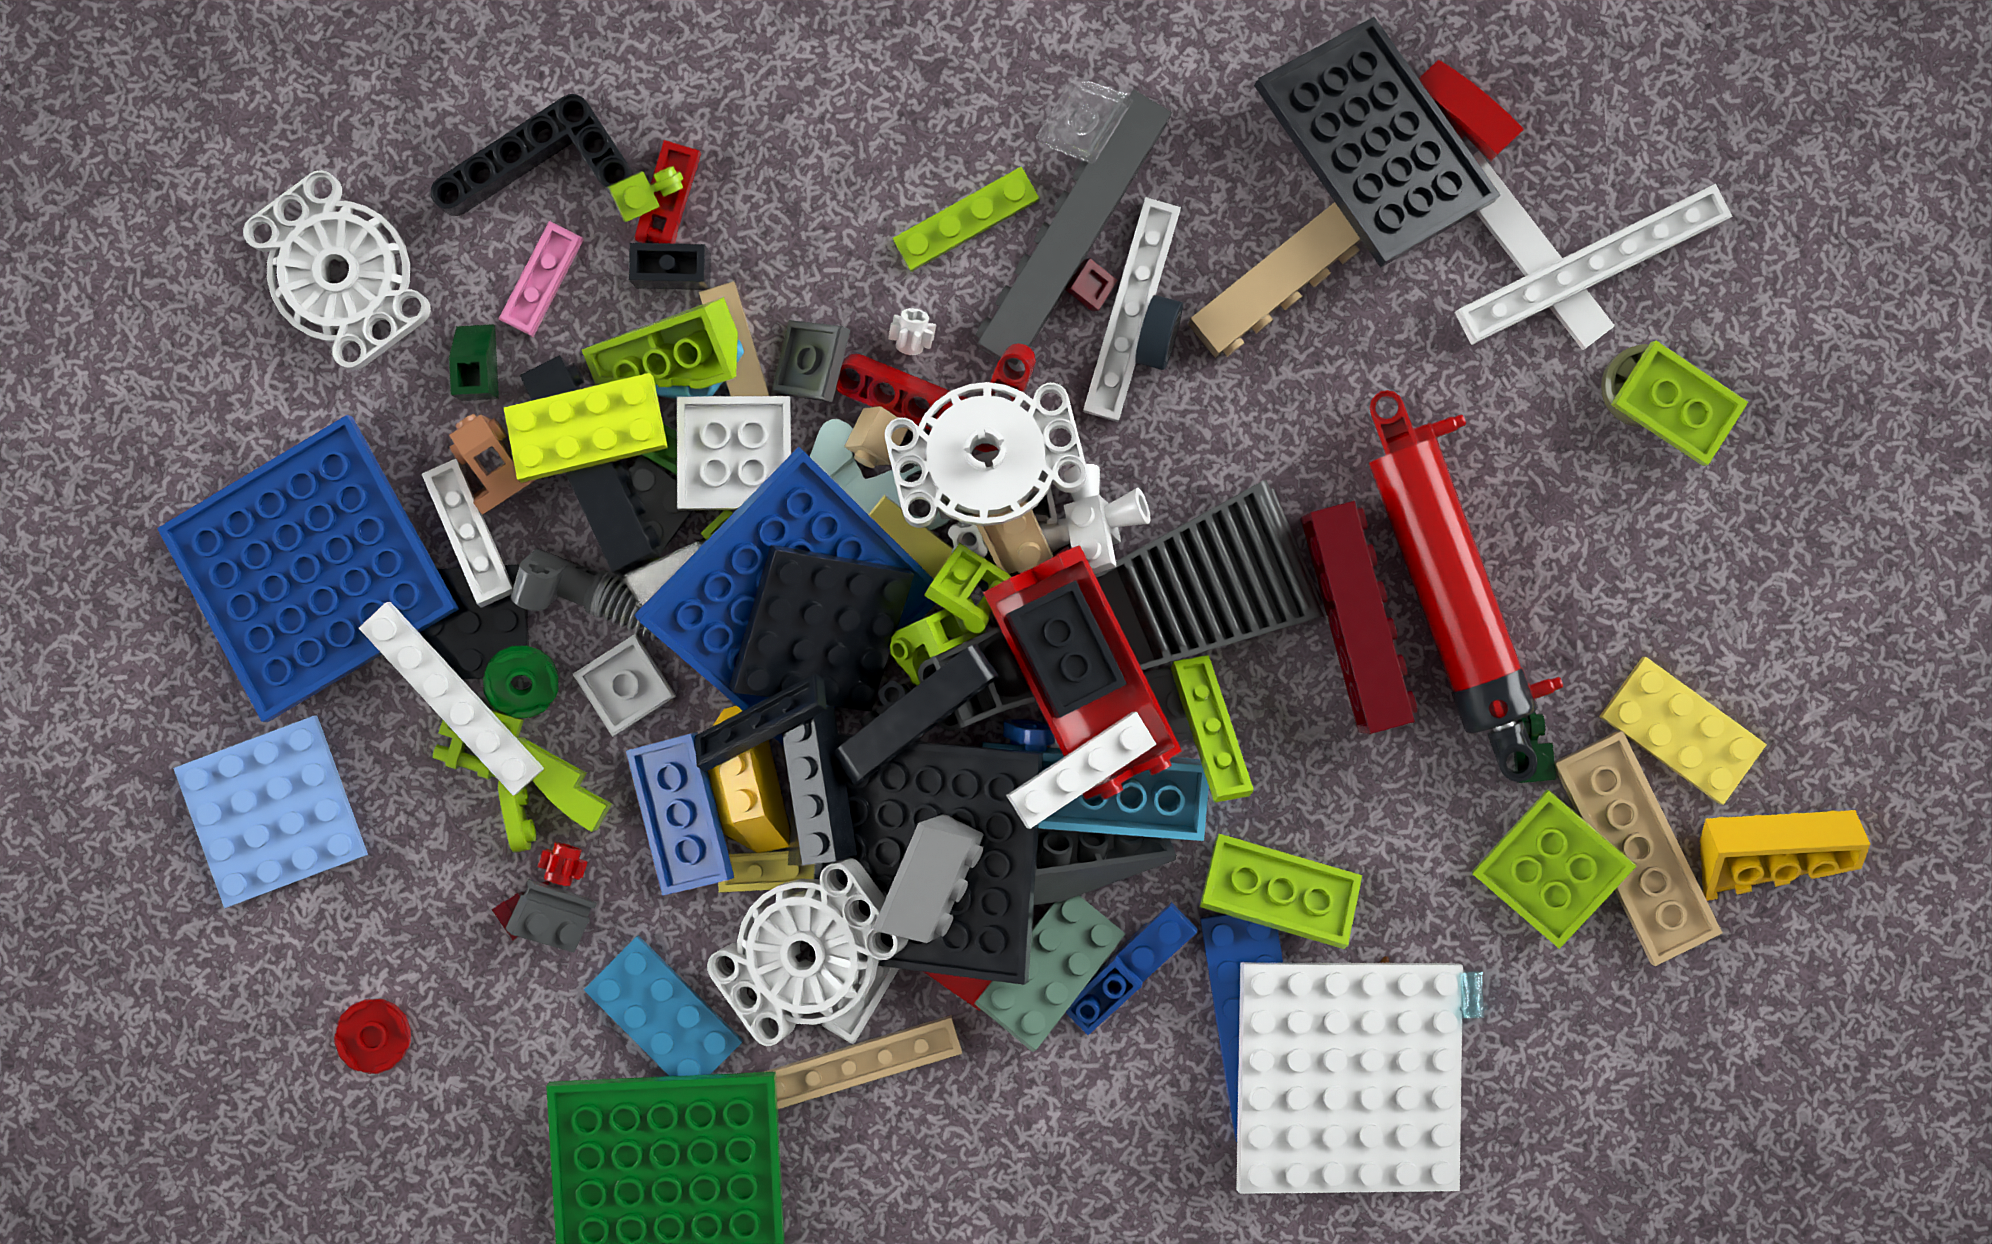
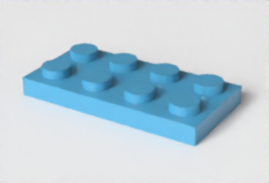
(662, 1012)

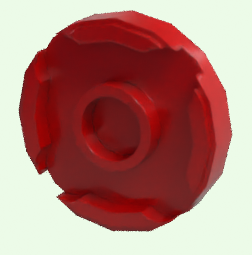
(375, 1024)

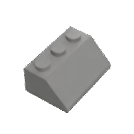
(930, 879)

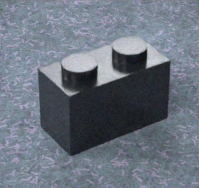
(669, 266)

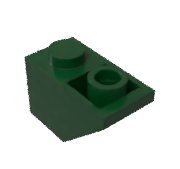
(474, 363)

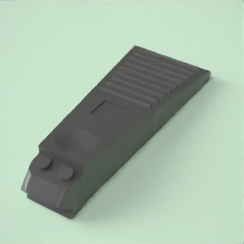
(1179, 596)

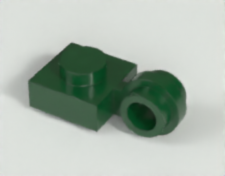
(1544, 752)

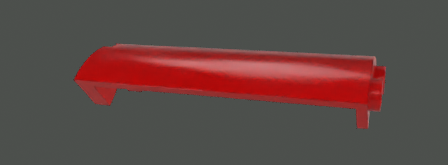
(1092, 719)

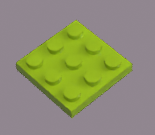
(1553, 869)

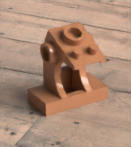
(473, 438)

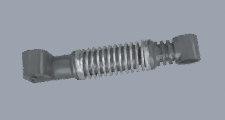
(546, 577)

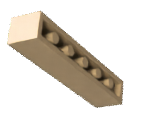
(1275, 282)

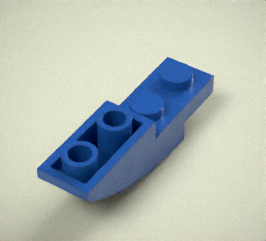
(1130, 967)

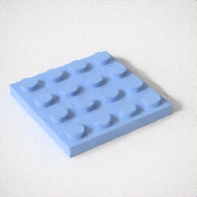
(270, 811)

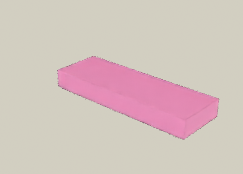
(541, 278)

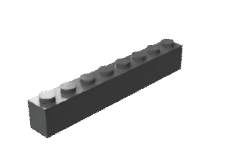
(1073, 230)

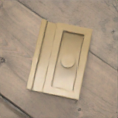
(1017, 543)

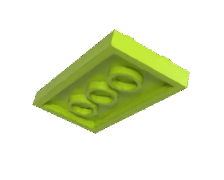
(1281, 891)

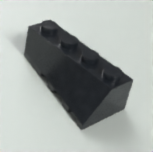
(820, 803)

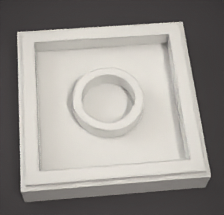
(624, 685)

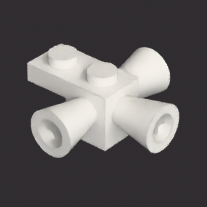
(1094, 521)

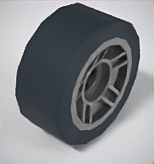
(1158, 332)

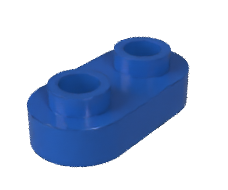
(1028, 732)

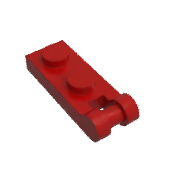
(672, 205)

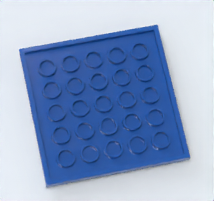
(300, 562)
(711, 596)

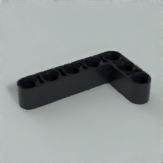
(533, 154)

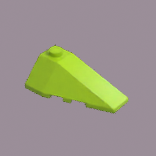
(680, 350)

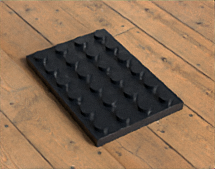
(1377, 141)

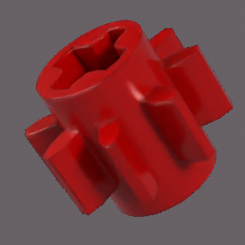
(562, 864)

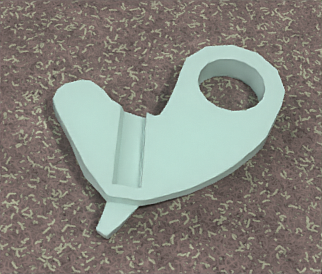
(843, 469)

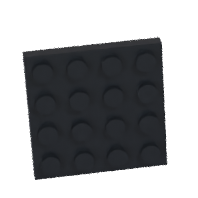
(824, 620)

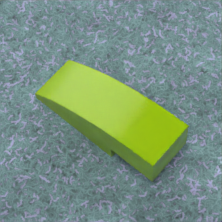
(561, 785)

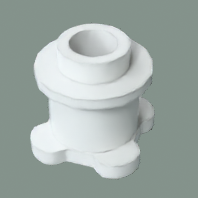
(960, 534)

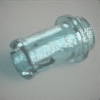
(1472, 995)

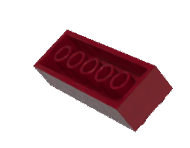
(1358, 618)

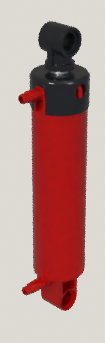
(1454, 585)

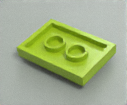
(1679, 403)

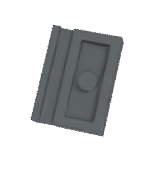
(551, 916)

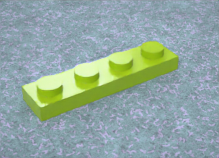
(966, 219)
(1211, 729)

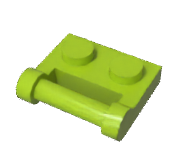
(958, 581)

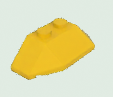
(750, 797)

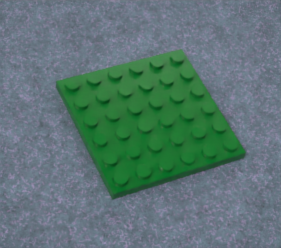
(666, 1160)

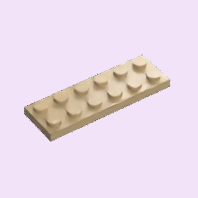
(1619, 804)

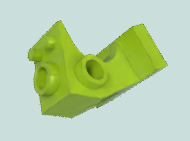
(927, 639)

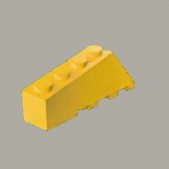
(1778, 849)

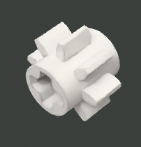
(912, 331)

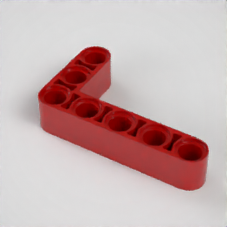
(909, 386)

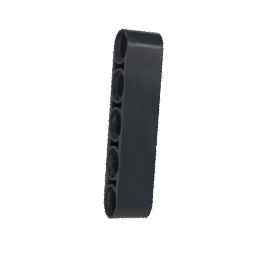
(915, 714)

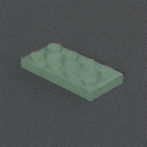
(1064, 956)

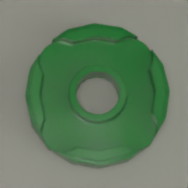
(520, 661)

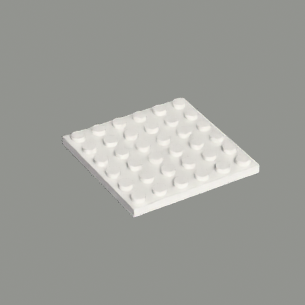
(1349, 1077)

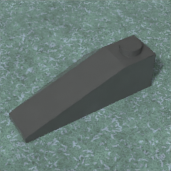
(1084, 861)

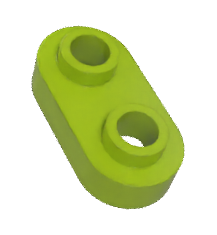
(518, 829)

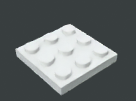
(728, 448)

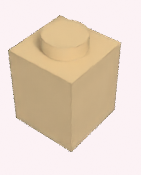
(868, 437)

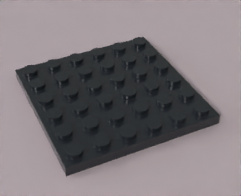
(971, 785)

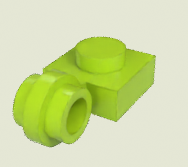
(636, 196)

